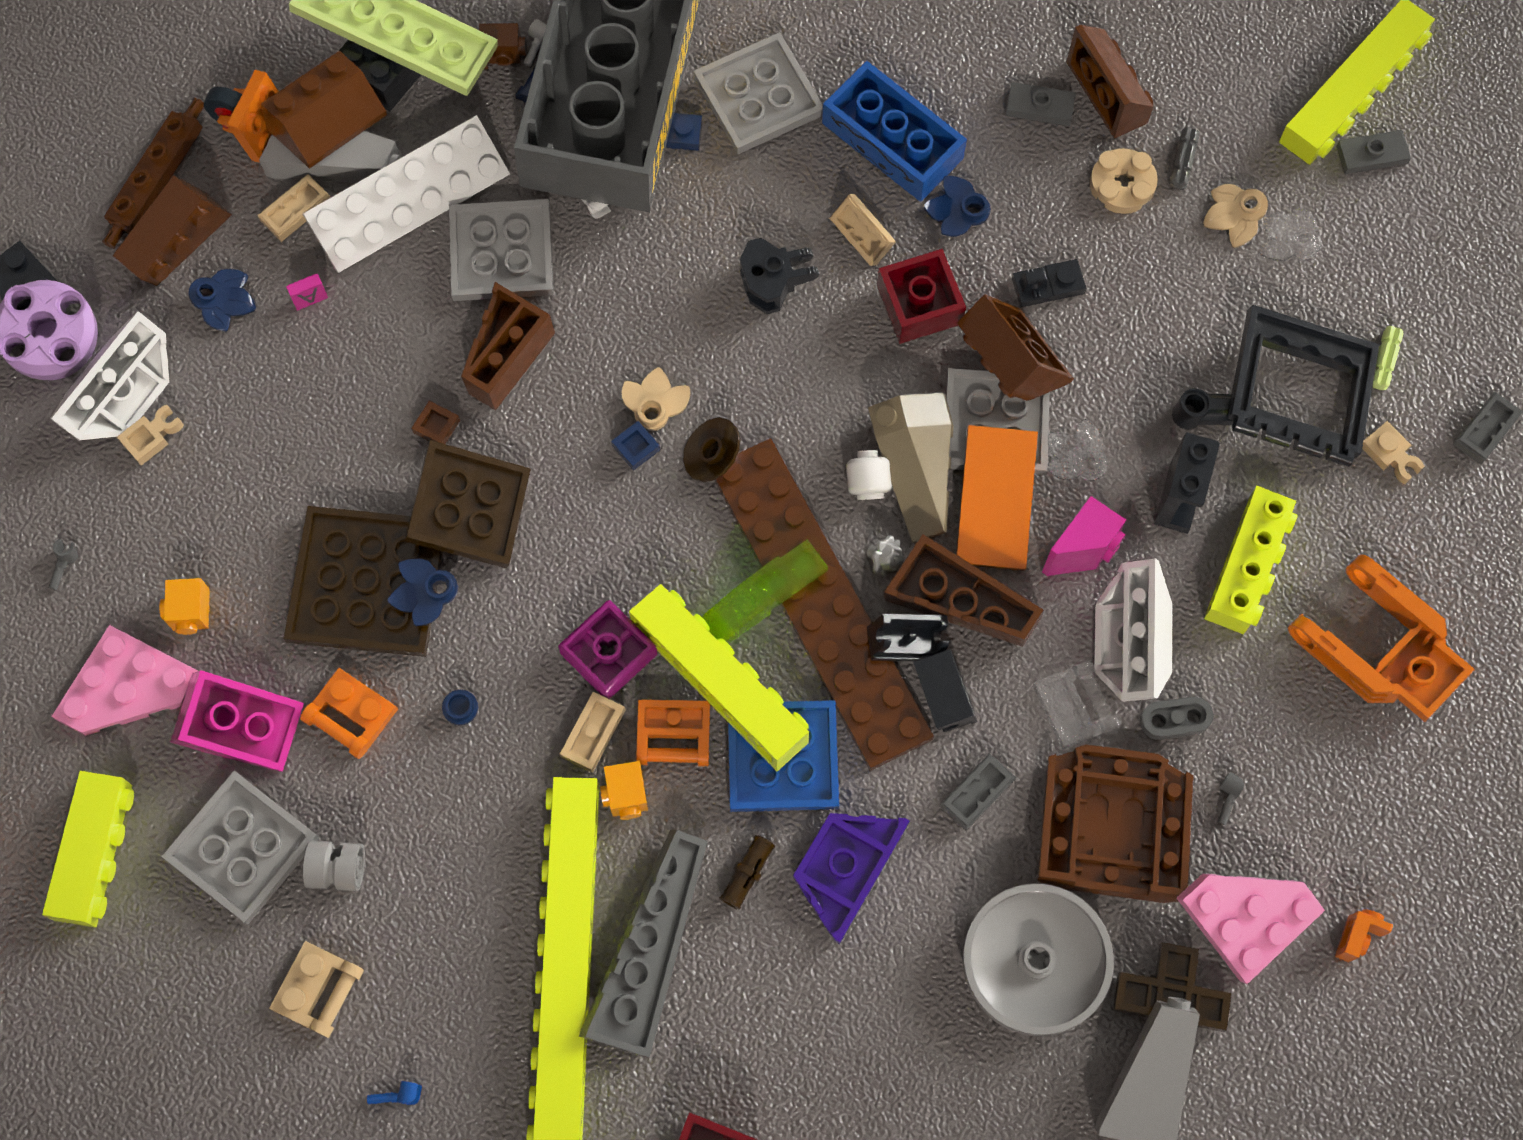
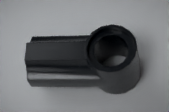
(1210, 408)

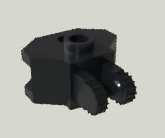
(769, 273)

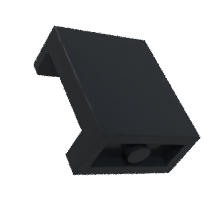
(1187, 482)

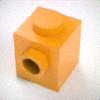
(185, 605)
(624, 790)

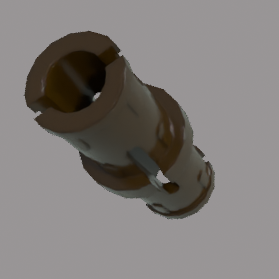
(747, 872)

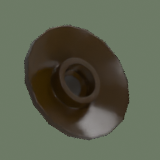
(711, 449)

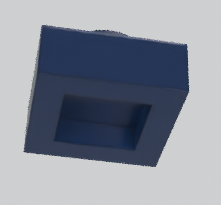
(685, 132)
(635, 445)

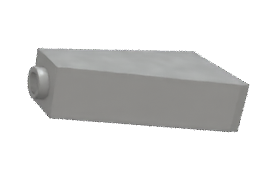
(348, 164)
(1154, 1079)

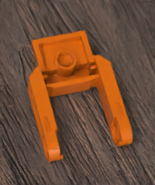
(1415, 671)

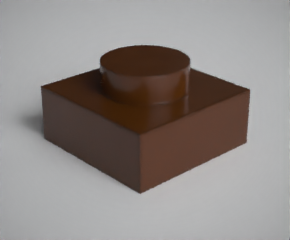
(435, 423)

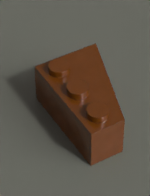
(170, 231)
(505, 347)

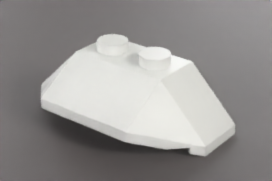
(117, 383)
(1134, 632)

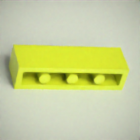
(88, 849)

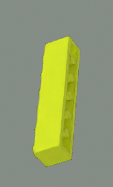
(1356, 81)
(720, 677)

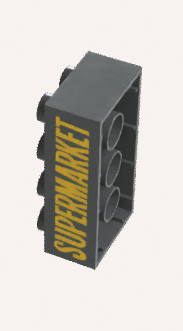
(604, 99)

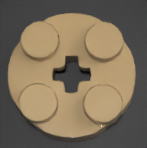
(1127, 163)

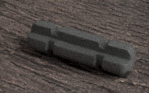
(1184, 158)

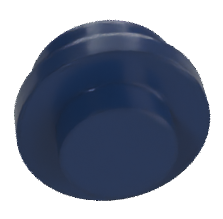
(460, 707)

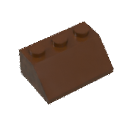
(1108, 80)
(322, 109)
(1012, 349)

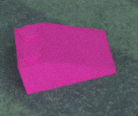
(236, 721)

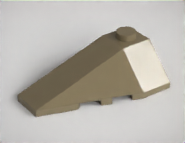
(916, 441)

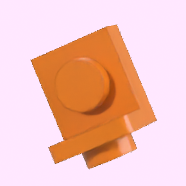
(1355, 938)

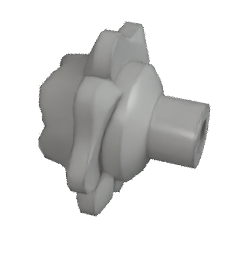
(885, 556)

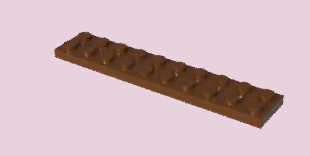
(826, 611)

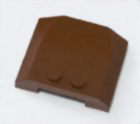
(1116, 824)

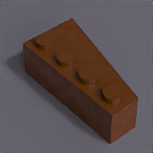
(947, 585)

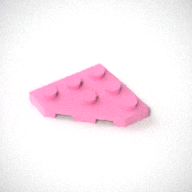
(122, 684)
(1249, 917)

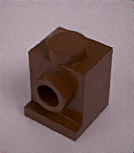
(510, 43)

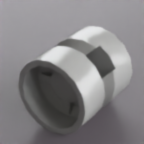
(334, 865)

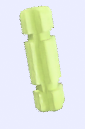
(1387, 357)

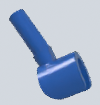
(408, 1094)

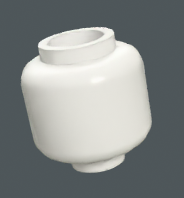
(868, 475)

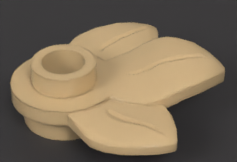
(1232, 215)
(655, 396)

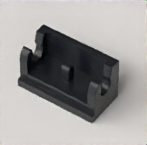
(906, 637)
(945, 691)

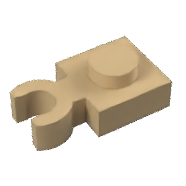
(147, 438)
(1389, 448)

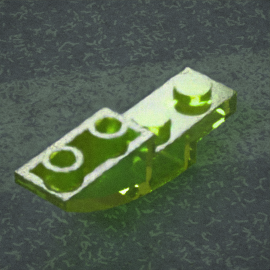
(764, 591)

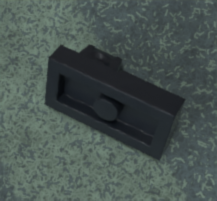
(1049, 283)

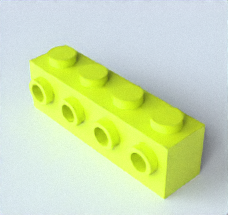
(1250, 560)

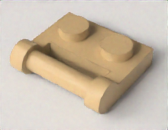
(306, 984)

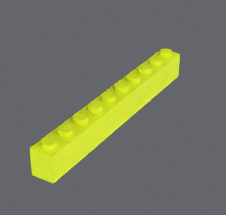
(566, 960)

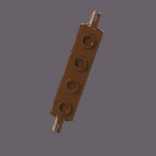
(153, 171)

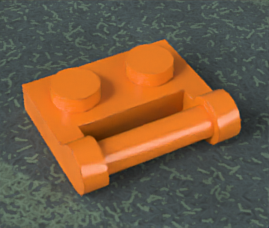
(357, 704)
(675, 721)

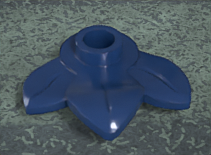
(954, 206)
(226, 300)
(419, 593)

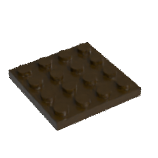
(345, 582)

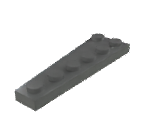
(639, 976)

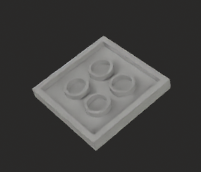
(758, 93)
(501, 245)
(978, 401)
(240, 847)

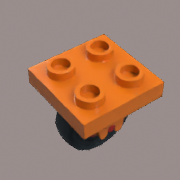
(242, 112)

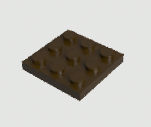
(468, 504)

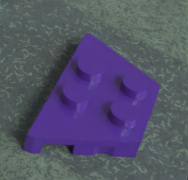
(845, 866)

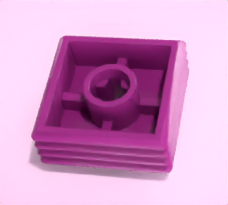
(609, 628)

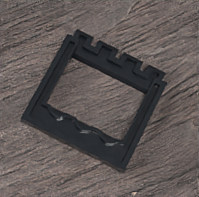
(1316, 345)

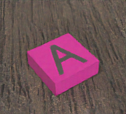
(307, 291)

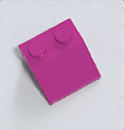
(1087, 540)

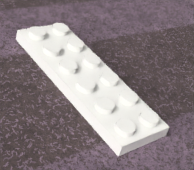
(406, 194)

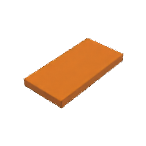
(997, 497)

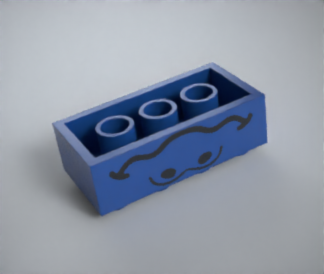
(893, 131)

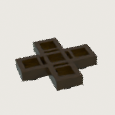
(1173, 978)

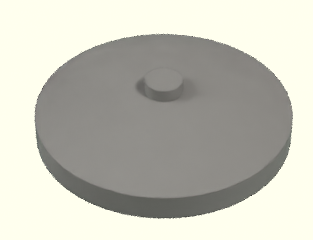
(1038, 959)

